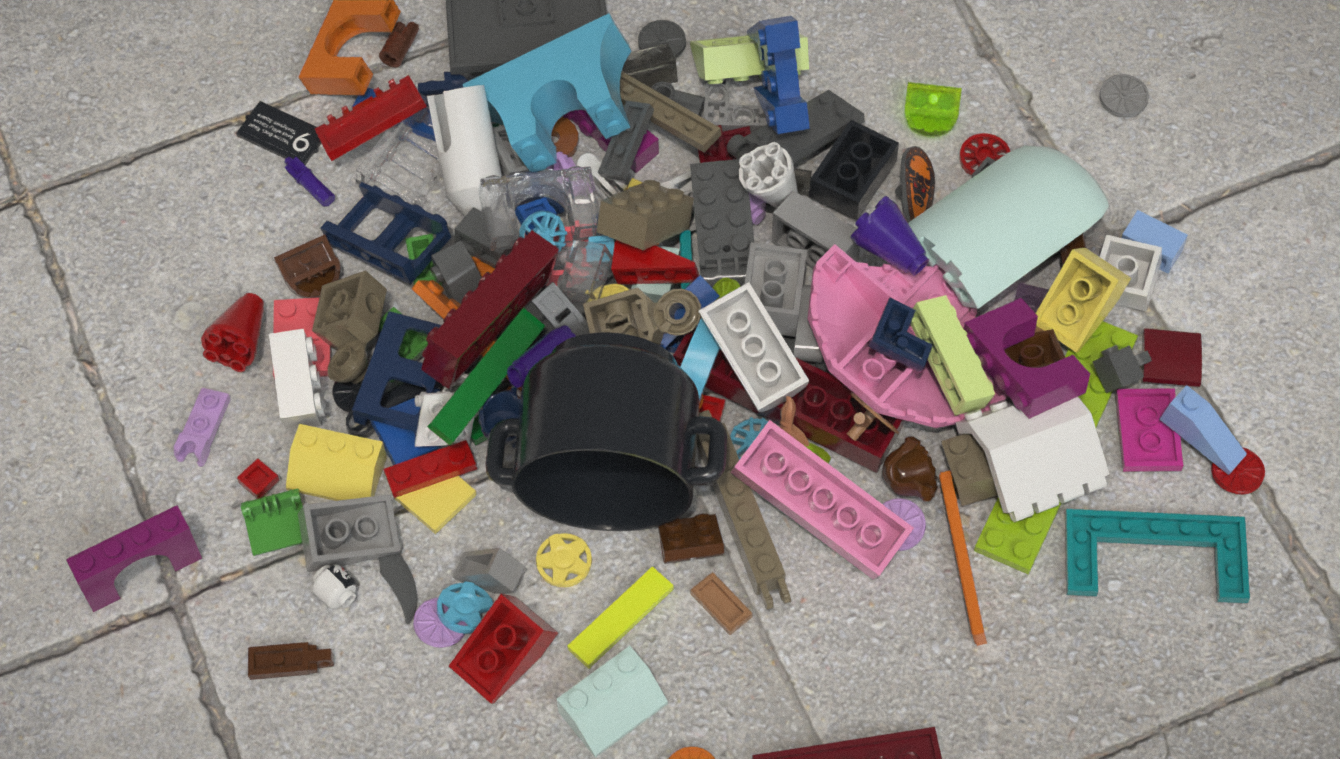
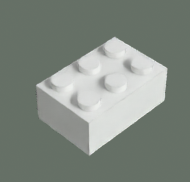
(296, 379)

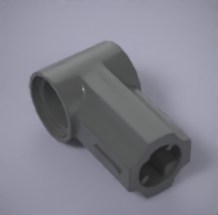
(690, 101)

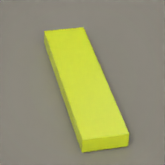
(620, 617)

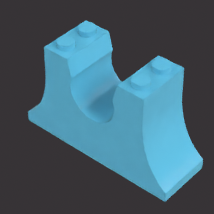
(556, 78)

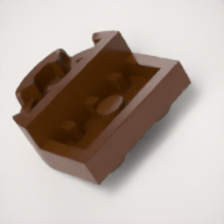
(309, 267)

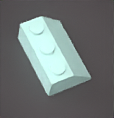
(611, 701)

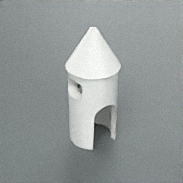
(464, 143)

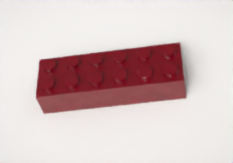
(488, 309)

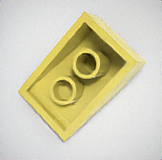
(1081, 298)

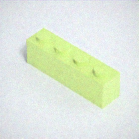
(952, 356)

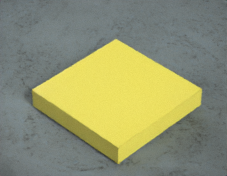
(438, 502)

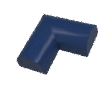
(894, 340)

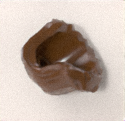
(911, 470)

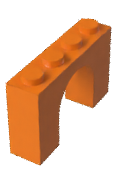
(345, 19)

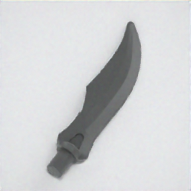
(401, 581)

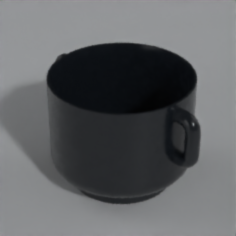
(607, 436)

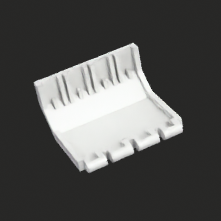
(1038, 455)

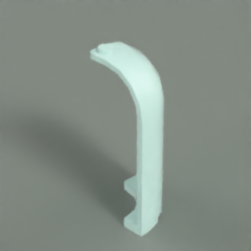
(1008, 220)

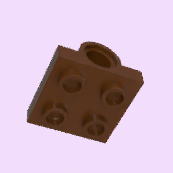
(691, 538)

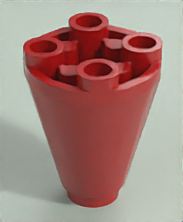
(235, 333)

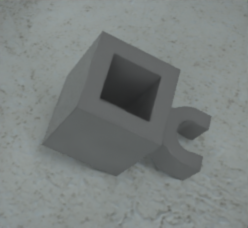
(1119, 367)

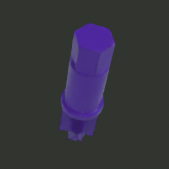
(309, 181)

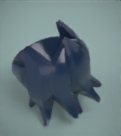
(499, 407)

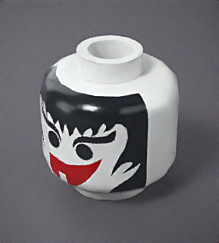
(334, 586)

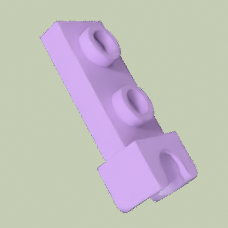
(202, 425)

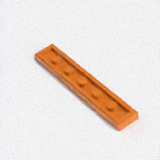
(963, 558)

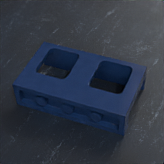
(380, 251)
(388, 366)

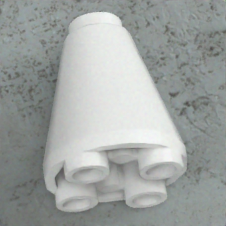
(768, 173)

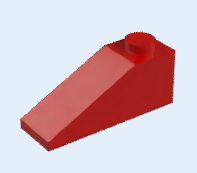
(650, 266)

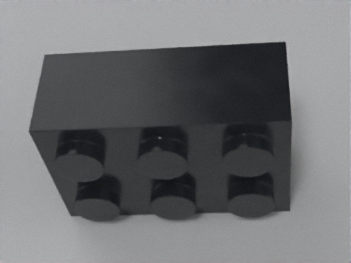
(853, 169)

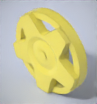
(563, 560)

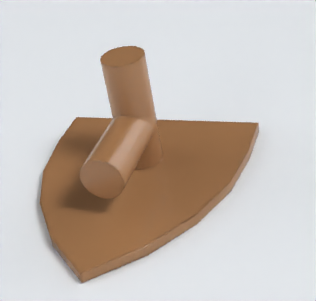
(862, 420)

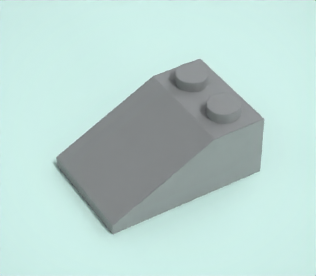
(778, 280)
(348, 531)

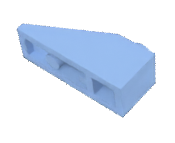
(1203, 429)

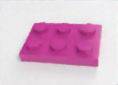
(1144, 438)

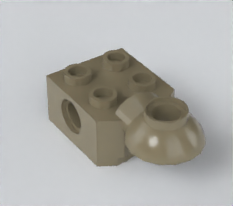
(639, 316)
(347, 320)

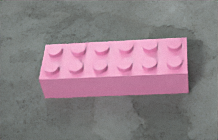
(822, 500)

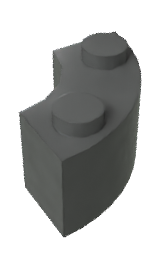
(455, 271)

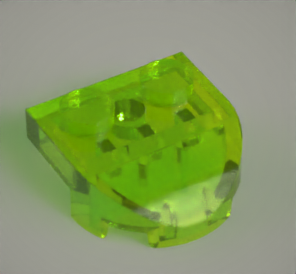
(931, 109)

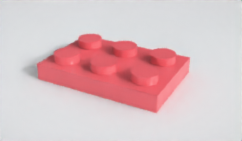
(300, 314)

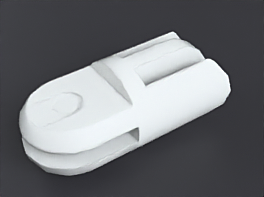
(594, 162)

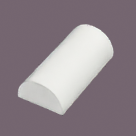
(754, 348)

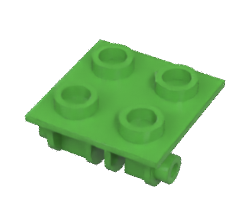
(273, 521)

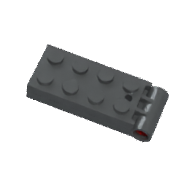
(721, 220)

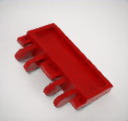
(370, 117)

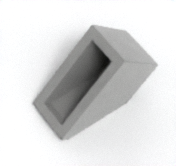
(490, 570)

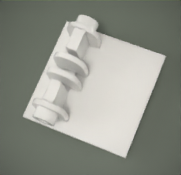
(430, 406)

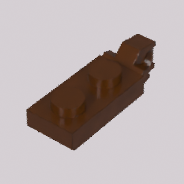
(287, 660)

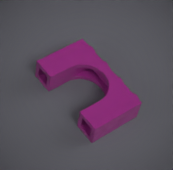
(1029, 388)
(159, 535)

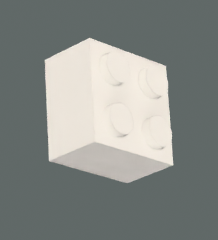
(1137, 261)

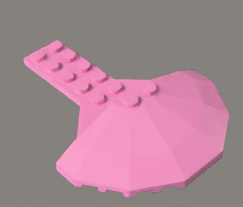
(843, 317)

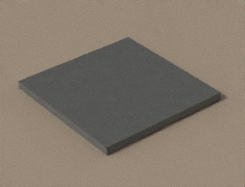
(497, 31)

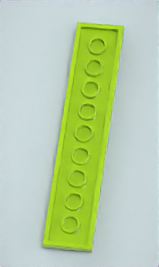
(1021, 541)

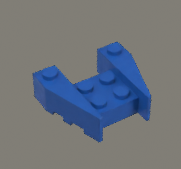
(780, 90)

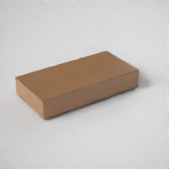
(721, 603)

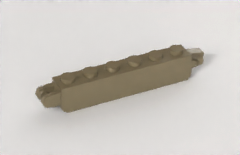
(747, 526)

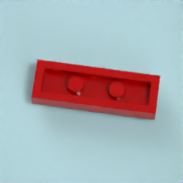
(430, 469)

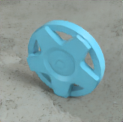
(463, 606)

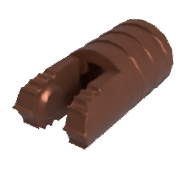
(398, 43)

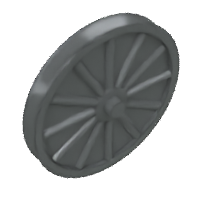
(660, 33)

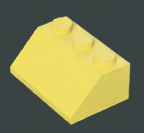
(334, 464)

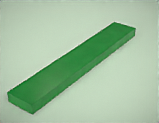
(485, 377)

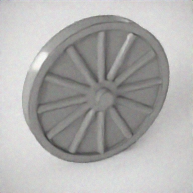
(1124, 95)

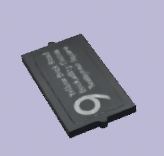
(280, 133)

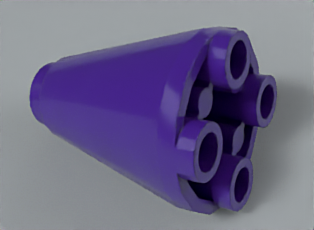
(890, 237)
(542, 348)

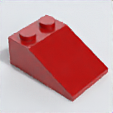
(502, 647)

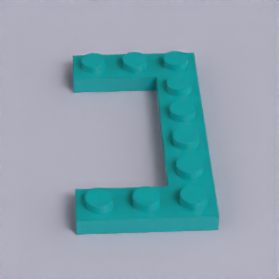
(1224, 533)

